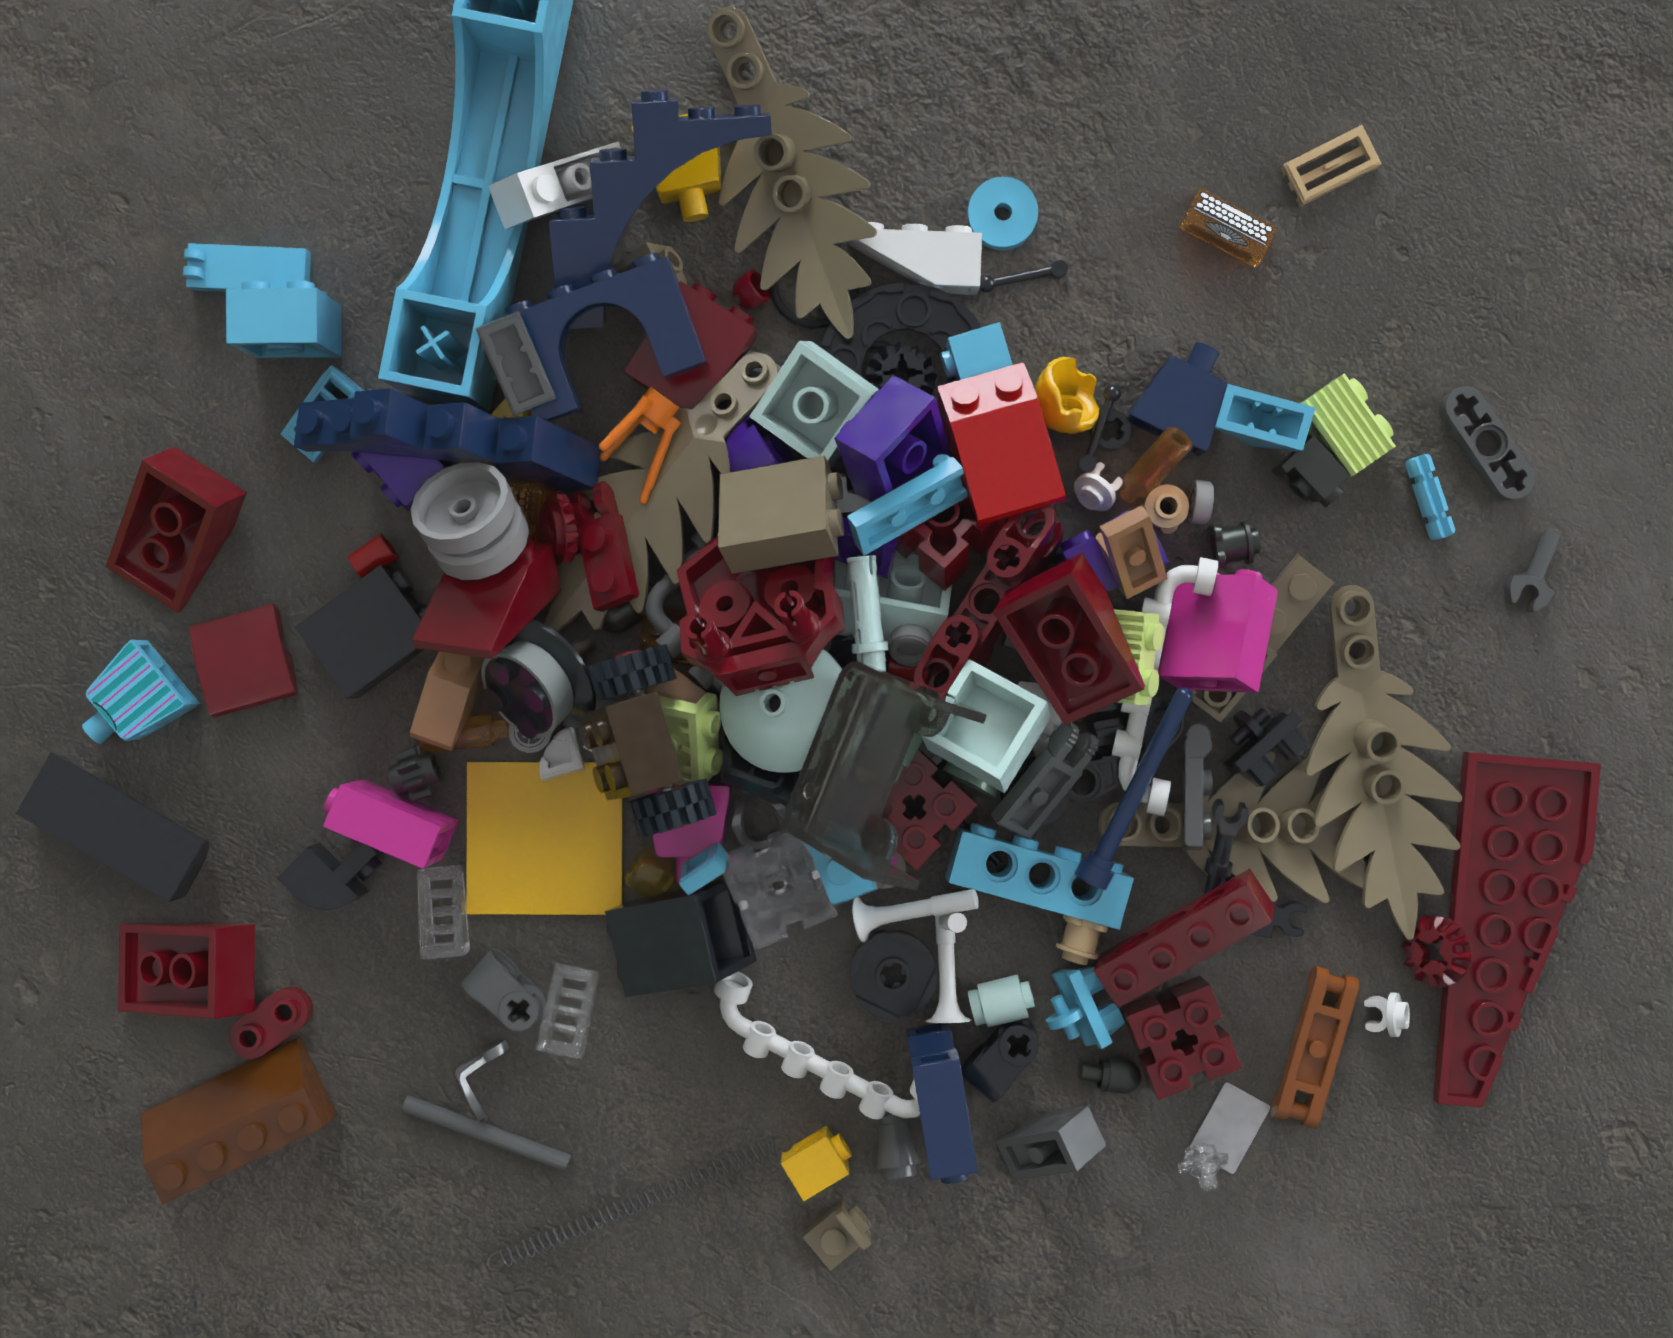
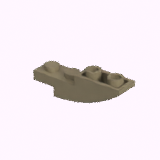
(1299, 590)

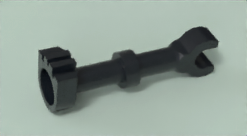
(1218, 865)

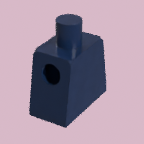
(1183, 397)

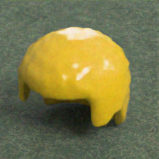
(1067, 397)

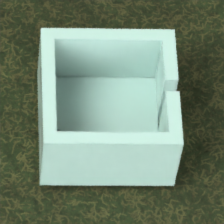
(1008, 734)

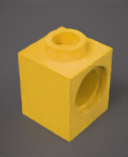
(816, 1162)

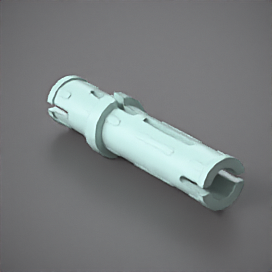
(866, 612)

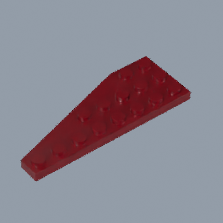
(1522, 846)

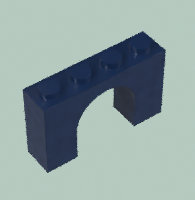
(646, 291)
(942, 1103)

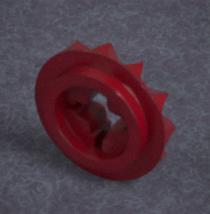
(559, 527)
(1454, 948)

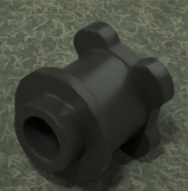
(1233, 543)

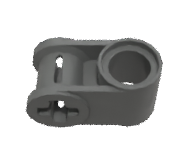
(501, 987)

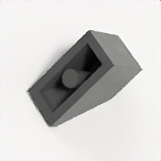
(1052, 1144)

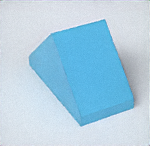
(1264, 419)

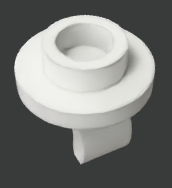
(1095, 491)
(1394, 1011)

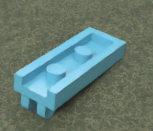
(227, 266)
(908, 505)

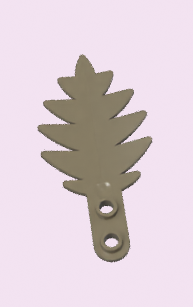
(791, 183)
(682, 479)
(1376, 770)
(1277, 828)

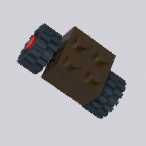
(636, 747)

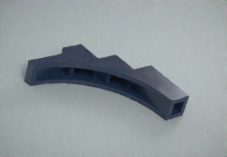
(662, 142)
(449, 432)

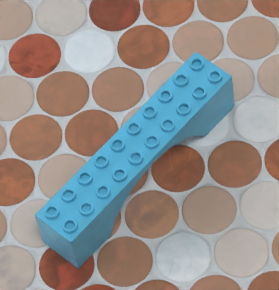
(470, 264)

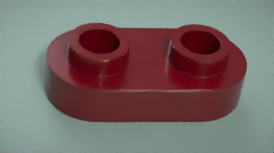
(269, 1024)

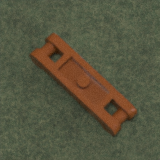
(1315, 1047)

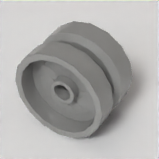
(470, 520)

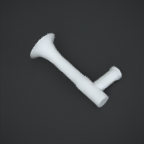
(870, 917)
(948, 1007)

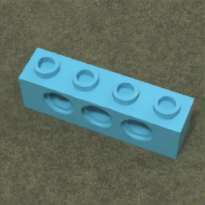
(969, 870)

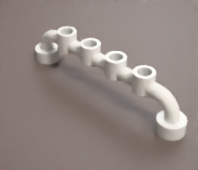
(1128, 743)
(800, 1057)

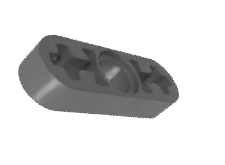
(1505, 446)

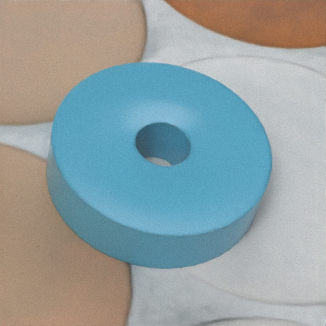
(1013, 196)

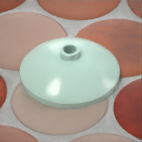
(783, 737)

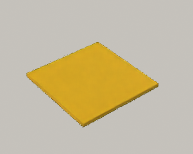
(541, 842)

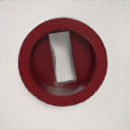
(749, 290)

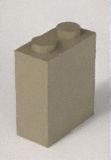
(779, 514)

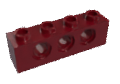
(1184, 938)

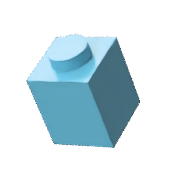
(976, 352)

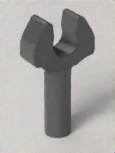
(1534, 575)

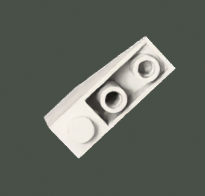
(545, 188)
(929, 258)

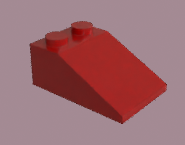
(1000, 443)

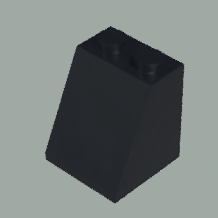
(679, 939)

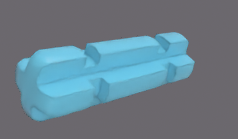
(1430, 497)

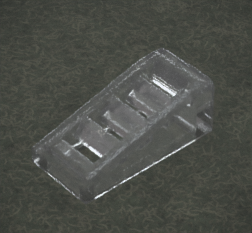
(426, 912)
(552, 1008)

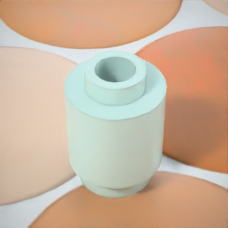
(1001, 1001)

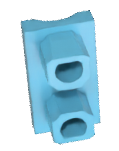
(1077, 1009)

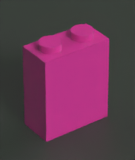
(1220, 637)
(389, 822)

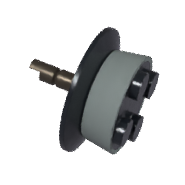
(539, 681)

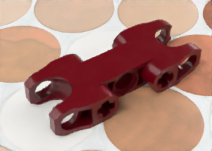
(1009, 548)

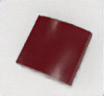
(243, 660)

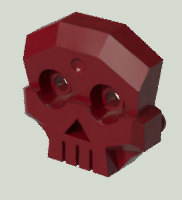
(765, 632)

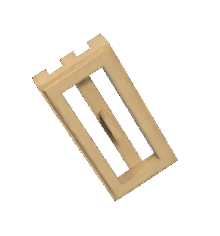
(1297, 182)

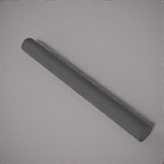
(486, 1133)

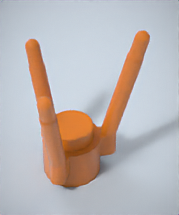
(651, 412)

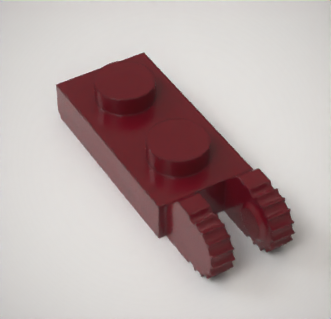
(604, 549)

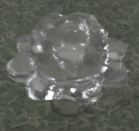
(1203, 1163)

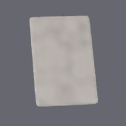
(1232, 1124)

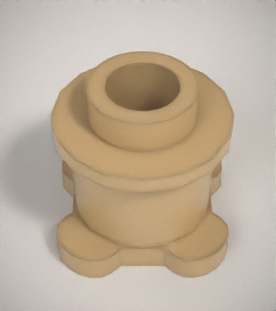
(1179, 507)
(1080, 940)

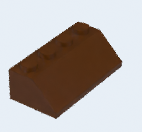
(233, 1120)

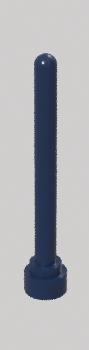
(1098, 866)

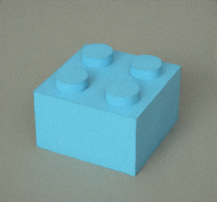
(283, 321)

